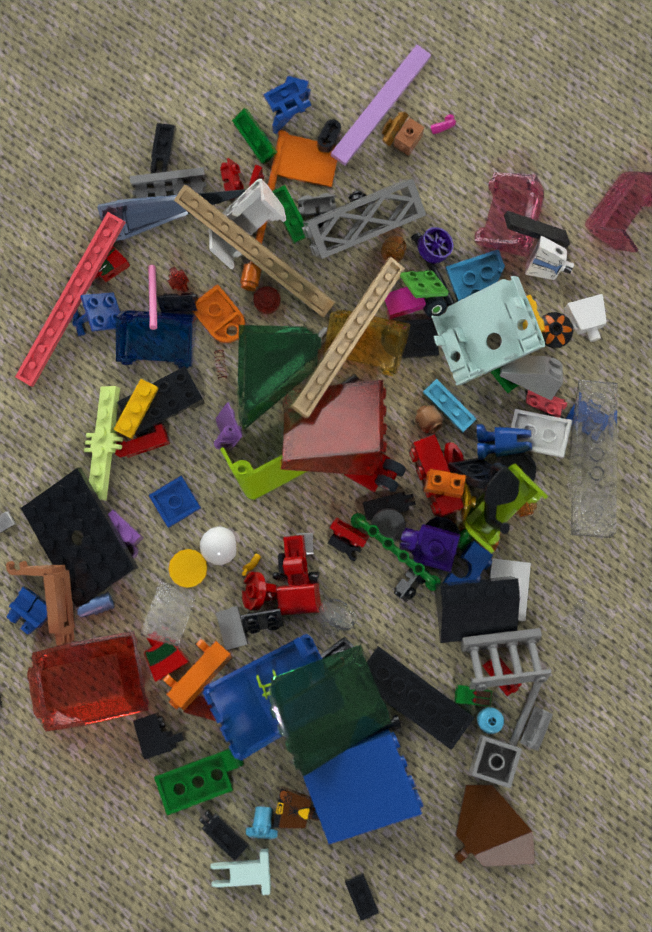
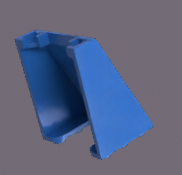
(363, 789)

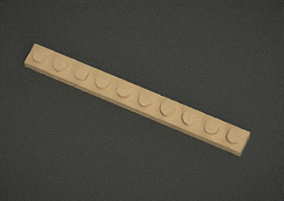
(254, 250)
(347, 338)

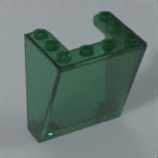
(327, 707)

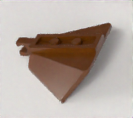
(492, 829)

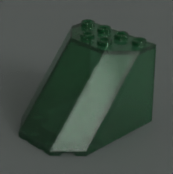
(271, 365)

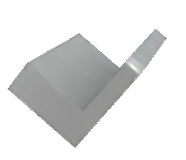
(231, 628)

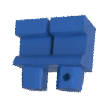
(29, 607)

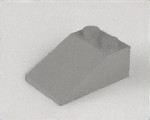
(536, 374)

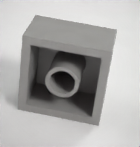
(495, 761)

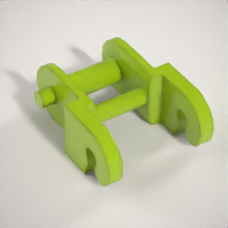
(264, 686)

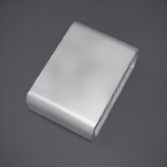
(6, 521)
(308, 542)

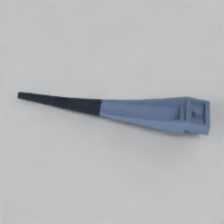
(151, 212)

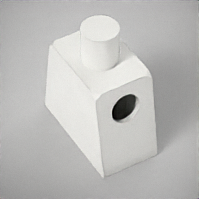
(587, 316)

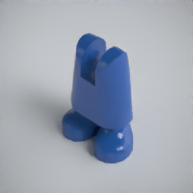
(505, 441)

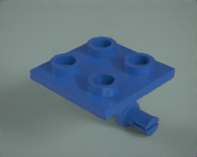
(99, 312)

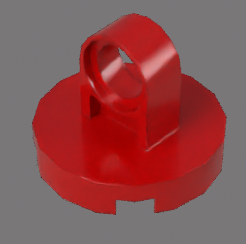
(257, 591)

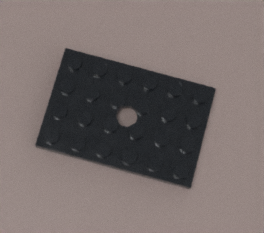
(73, 507)

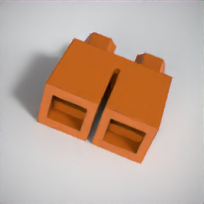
(444, 482)

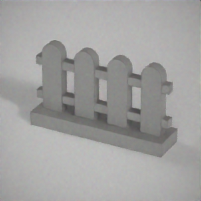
(175, 177)

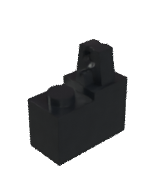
(153, 738)

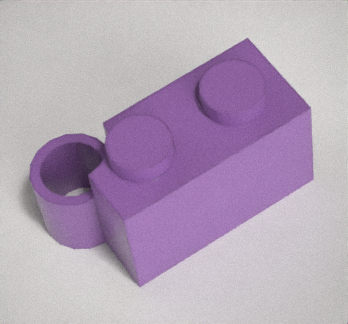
(126, 531)

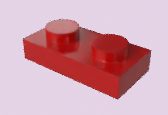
(355, 536)

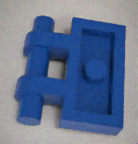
(285, 94)

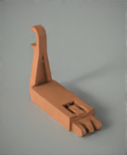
(57, 596)

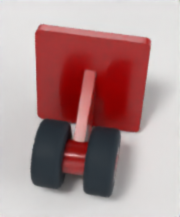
(383, 477)

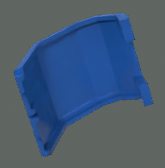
(239, 701)

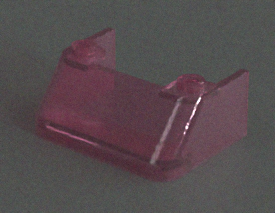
(619, 208)

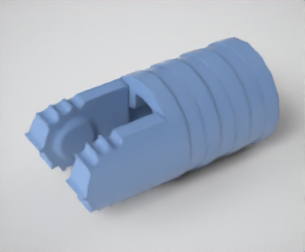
(96, 605)

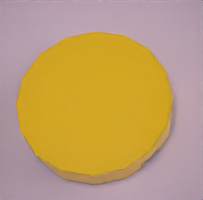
(188, 568)

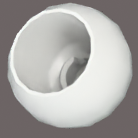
(218, 545)

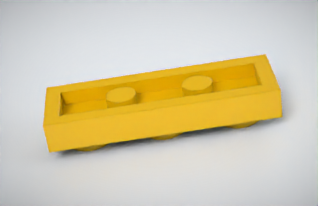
(136, 408)

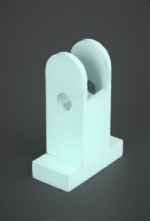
(246, 873)

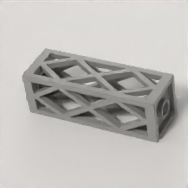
(318, 236)

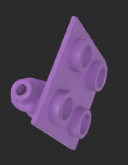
(229, 430)

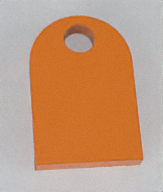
(218, 314)

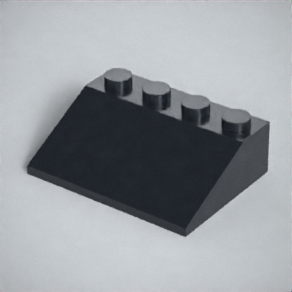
(477, 607)

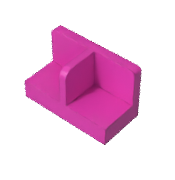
(402, 302)

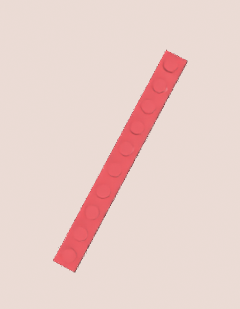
(70, 299)

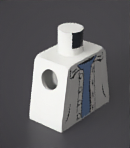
(548, 260)

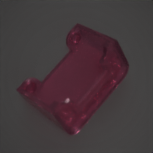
(512, 193)

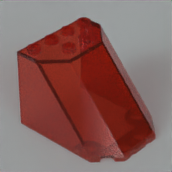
(87, 682)

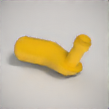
(251, 565)

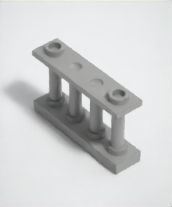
(511, 641)

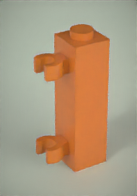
(198, 675)

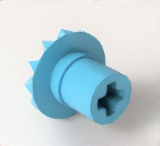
(262, 824)

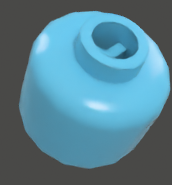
(486, 714)

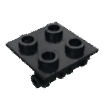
(259, 621)

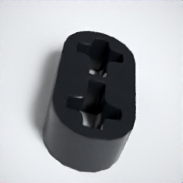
(325, 134)

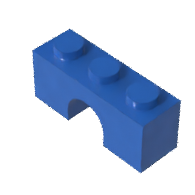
(476, 559)

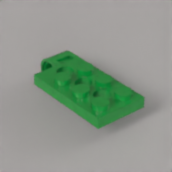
(185, 774)

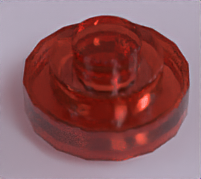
(178, 280)
(267, 300)

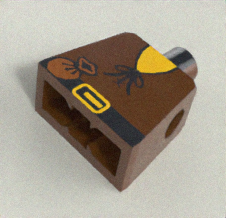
(293, 810)

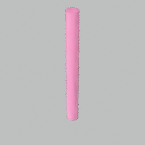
(152, 297)

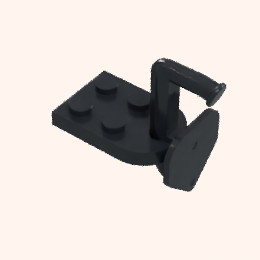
(499, 484)

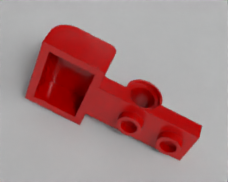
(299, 594)

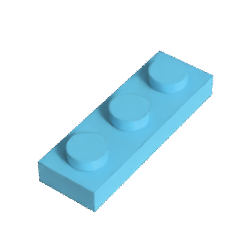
(449, 406)

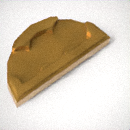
(392, 127)

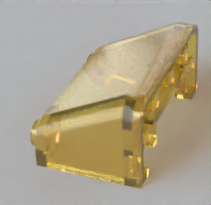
(378, 346)

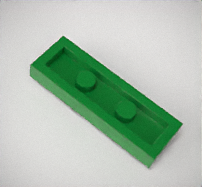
(254, 136)
(294, 220)

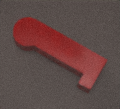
(144, 443)

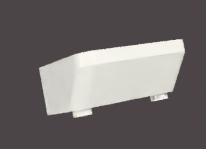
(249, 213)

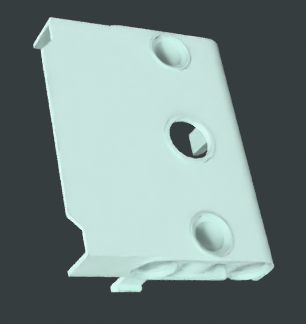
(470, 321)

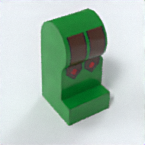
(472, 697)

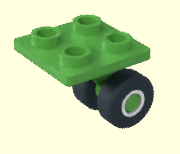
(427, 286)

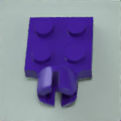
(431, 546)

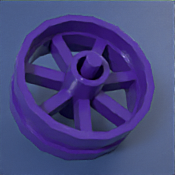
(435, 244)

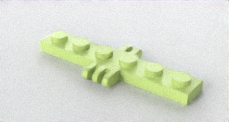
(104, 440)

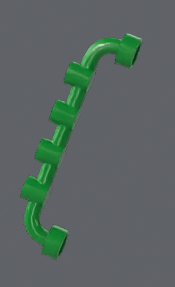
(359, 521)

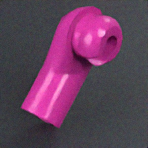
(443, 126)

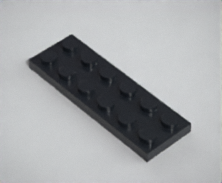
(418, 699)

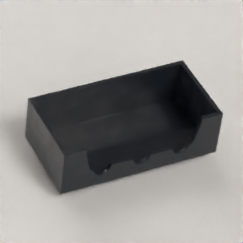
(174, 396)

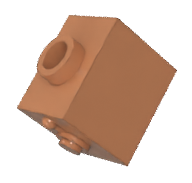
(408, 136)

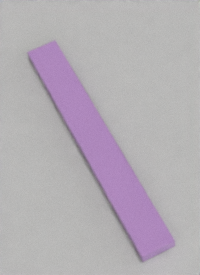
(380, 105)

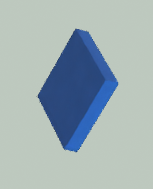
(174, 501)

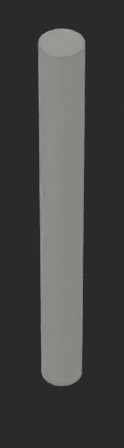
(525, 713)

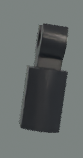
(343, 546)

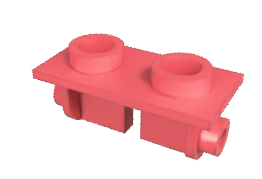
(552, 407)

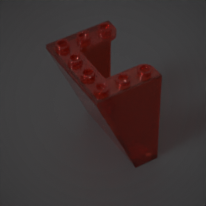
(340, 433)

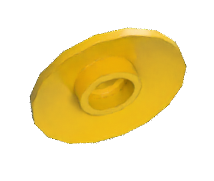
(468, 501)

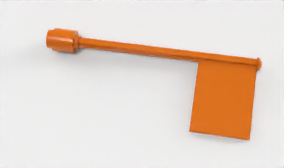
(296, 160)

